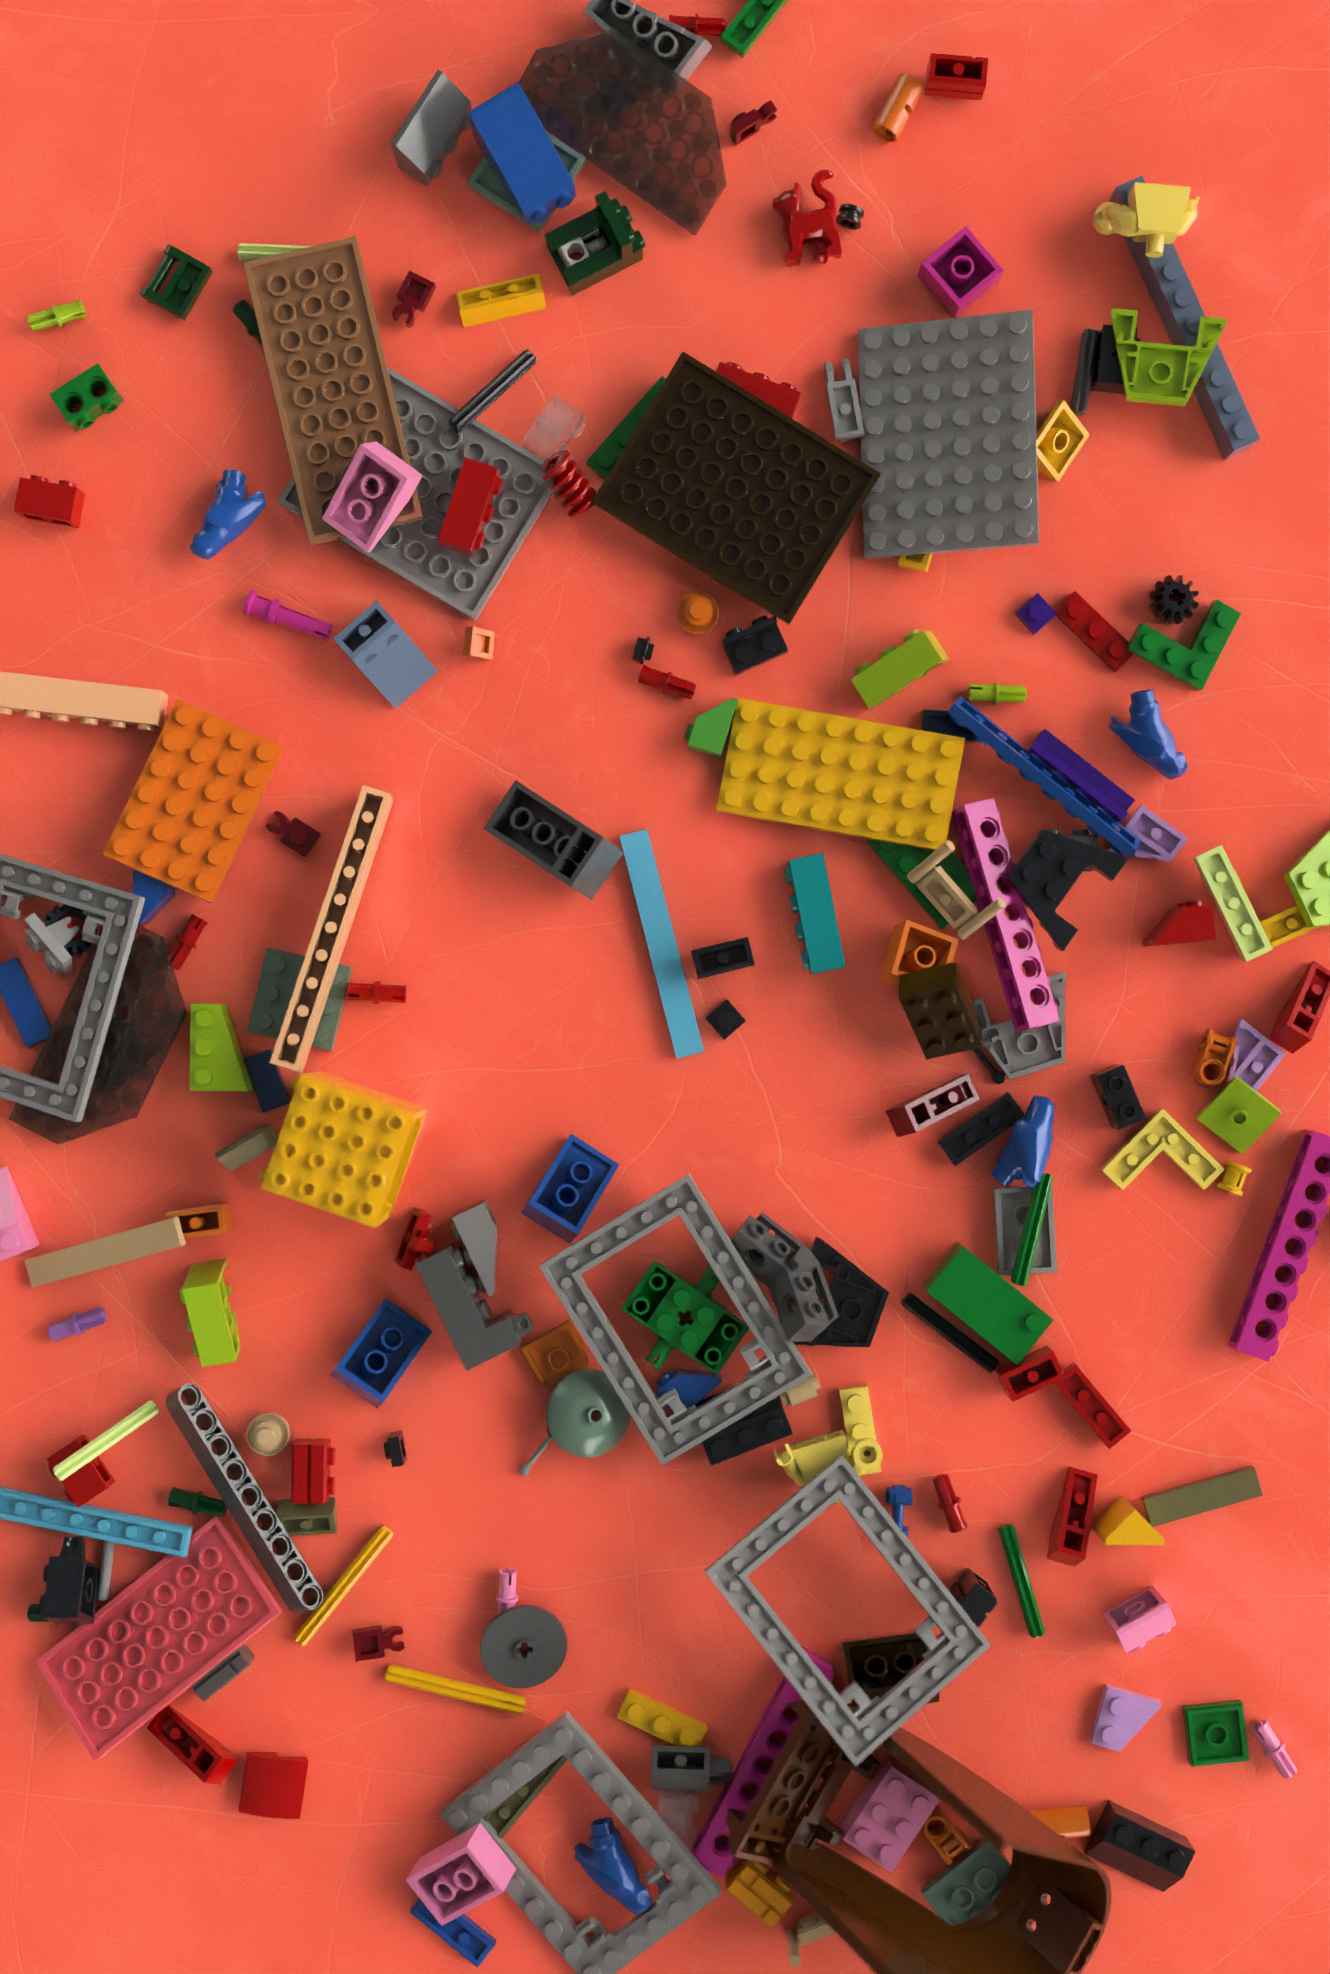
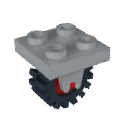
(58, 937)

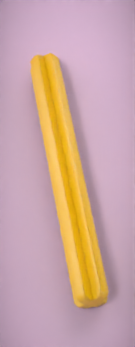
(343, 1585)
(455, 1689)

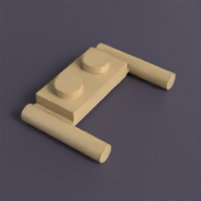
(948, 897)
(809, 1929)

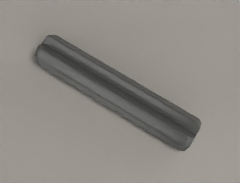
(1084, 371)

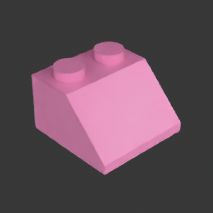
(1140, 1619)

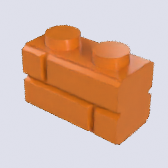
(203, 1219)

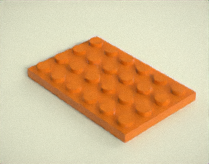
(194, 801)

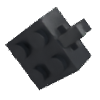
(70, 1585)

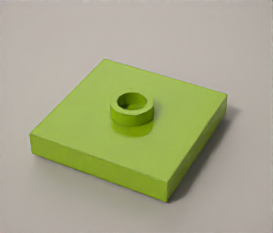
(1239, 1114)

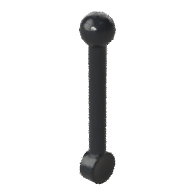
(997, 1076)

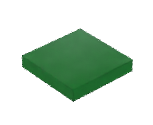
(1215, 1733)

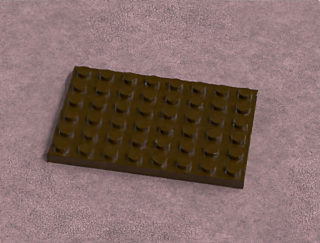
(735, 488)

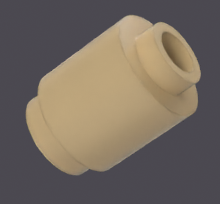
(801, 1392)

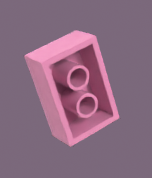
(889, 1814)
(461, 1874)

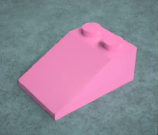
(371, 495)
(15, 1226)

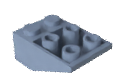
(385, 654)

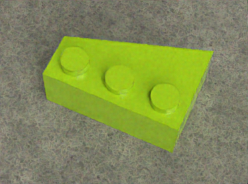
(899, 667)
(215, 1051)
(210, 1313)

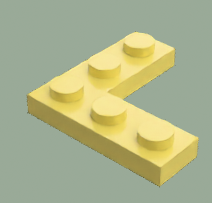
(1159, 1135)
(857, 1417)

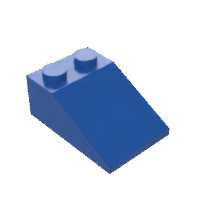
(570, 1189)
(381, 1353)

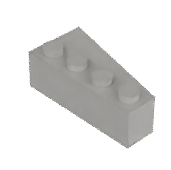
(659, 37)

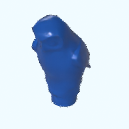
(227, 515)
(1150, 736)
(1028, 1145)
(612, 1866)

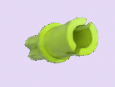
(57, 315)
(996, 693)

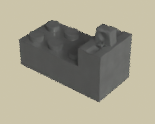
(554, 840)
(464, 1313)

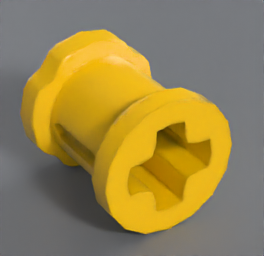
(1234, 1177)

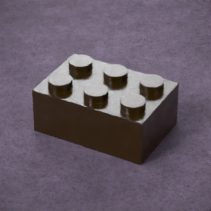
(940, 1010)

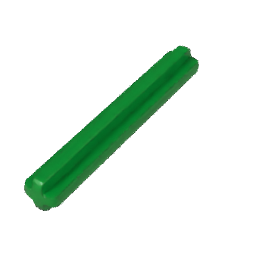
(1031, 1230)
(1021, 1580)

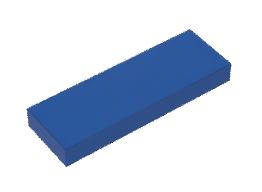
(23, 1003)
(459, 1933)

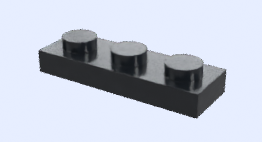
(981, 1128)

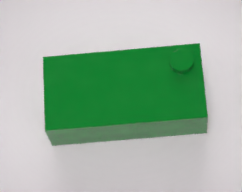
(987, 1303)

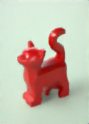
(812, 226)

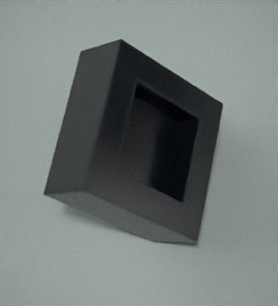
(725, 1019)
(395, 1449)

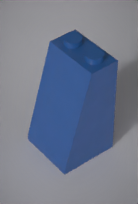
(521, 154)

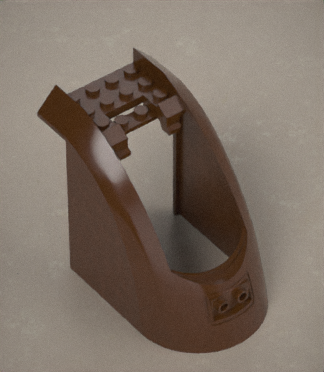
(889, 1926)

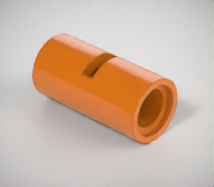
(897, 108)
(1065, 1821)

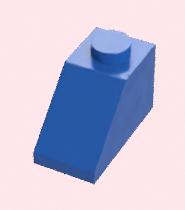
(156, 895)
(689, 1384)

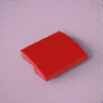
(273, 1785)

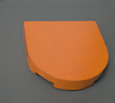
(556, 1353)

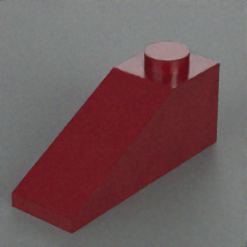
(932, 1106)

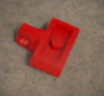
(414, 1239)

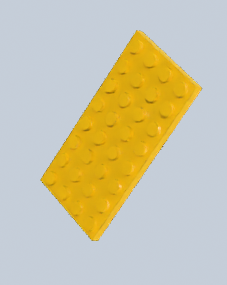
(840, 774)

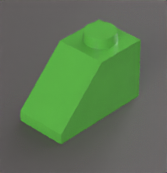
(711, 729)

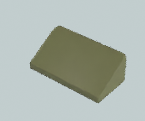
(248, 1147)
(308, 1518)

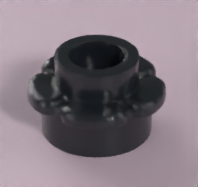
(643, 650)

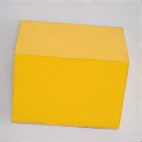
(1059, 441)
(1125, 1526)

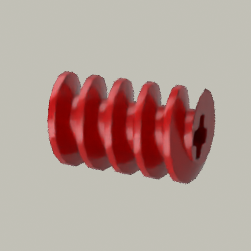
(570, 483)

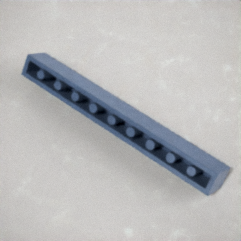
(1180, 316)

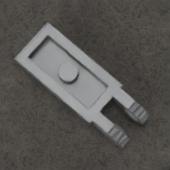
(843, 404)

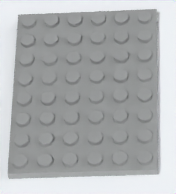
(950, 434)
(438, 455)

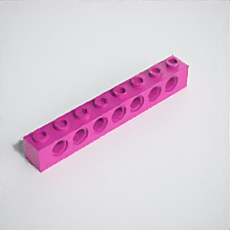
(1000, 929)
(1274, 1254)
(707, 1850)

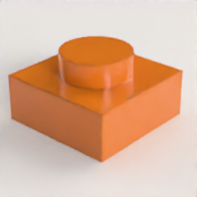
(478, 643)

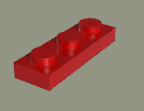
(1094, 631)
(1092, 1406)

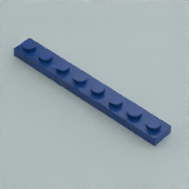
(1052, 784)

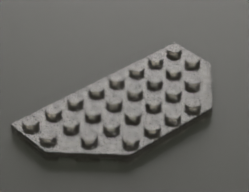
(631, 121)
(136, 1043)

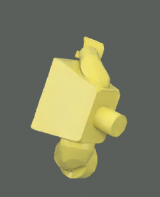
(1154, 215)
(812, 1455)

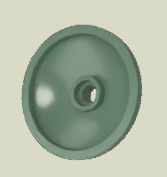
(571, 1409)

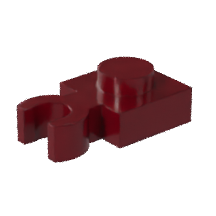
(749, 123)
(414, 295)
(296, 835)
(371, 1642)

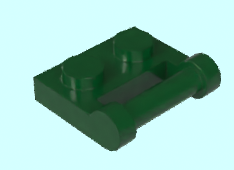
(182, 288)

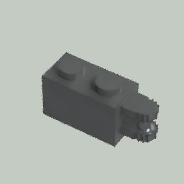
(687, 1768)

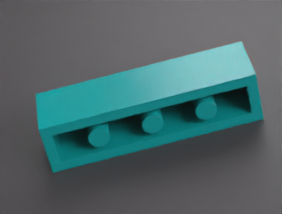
(816, 914)

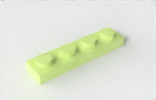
(1232, 903)

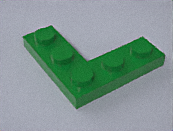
(750, 24)
(1189, 664)

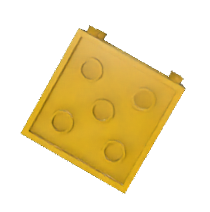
(343, 1148)

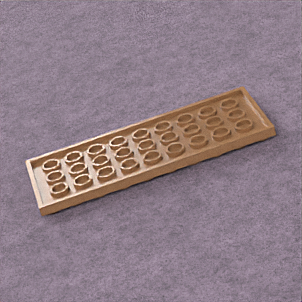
(325, 370)

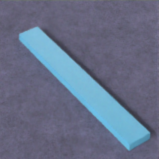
(661, 943)
(95, 1522)

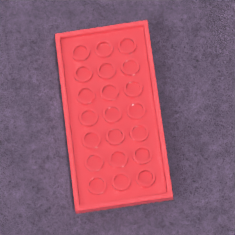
(158, 1638)

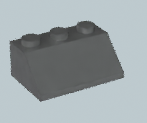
(432, 129)

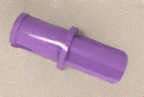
(77, 1324)

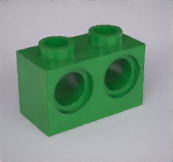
(83, 390)

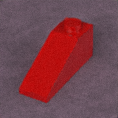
(1303, 1009)
(1073, 1518)
(193, 1746)

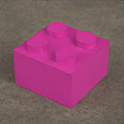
(960, 272)

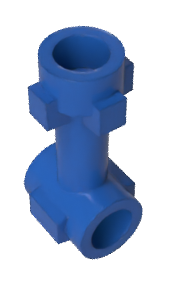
(898, 1497)

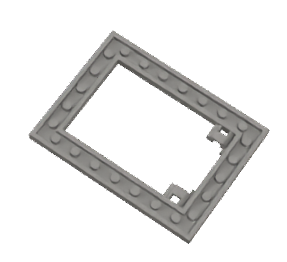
(120, 915)
(684, 1427)
(948, 1654)
(679, 1898)

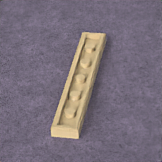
(105, 1252)

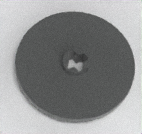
(503, 1640)

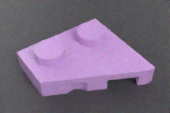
(1157, 837)
(1253, 1056)
(1121, 1717)

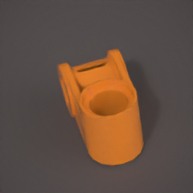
(1213, 1055)
(945, 1836)

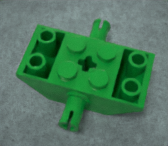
(709, 1334)

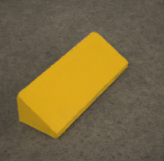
(501, 300)

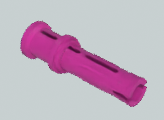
(275, 612)

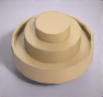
(268, 1434)

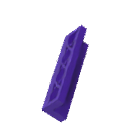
(1081, 775)

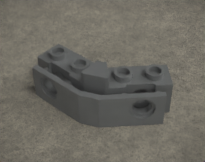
(789, 1273)

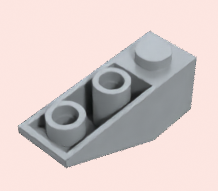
(480, 1236)

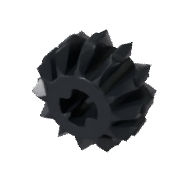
(1178, 590)

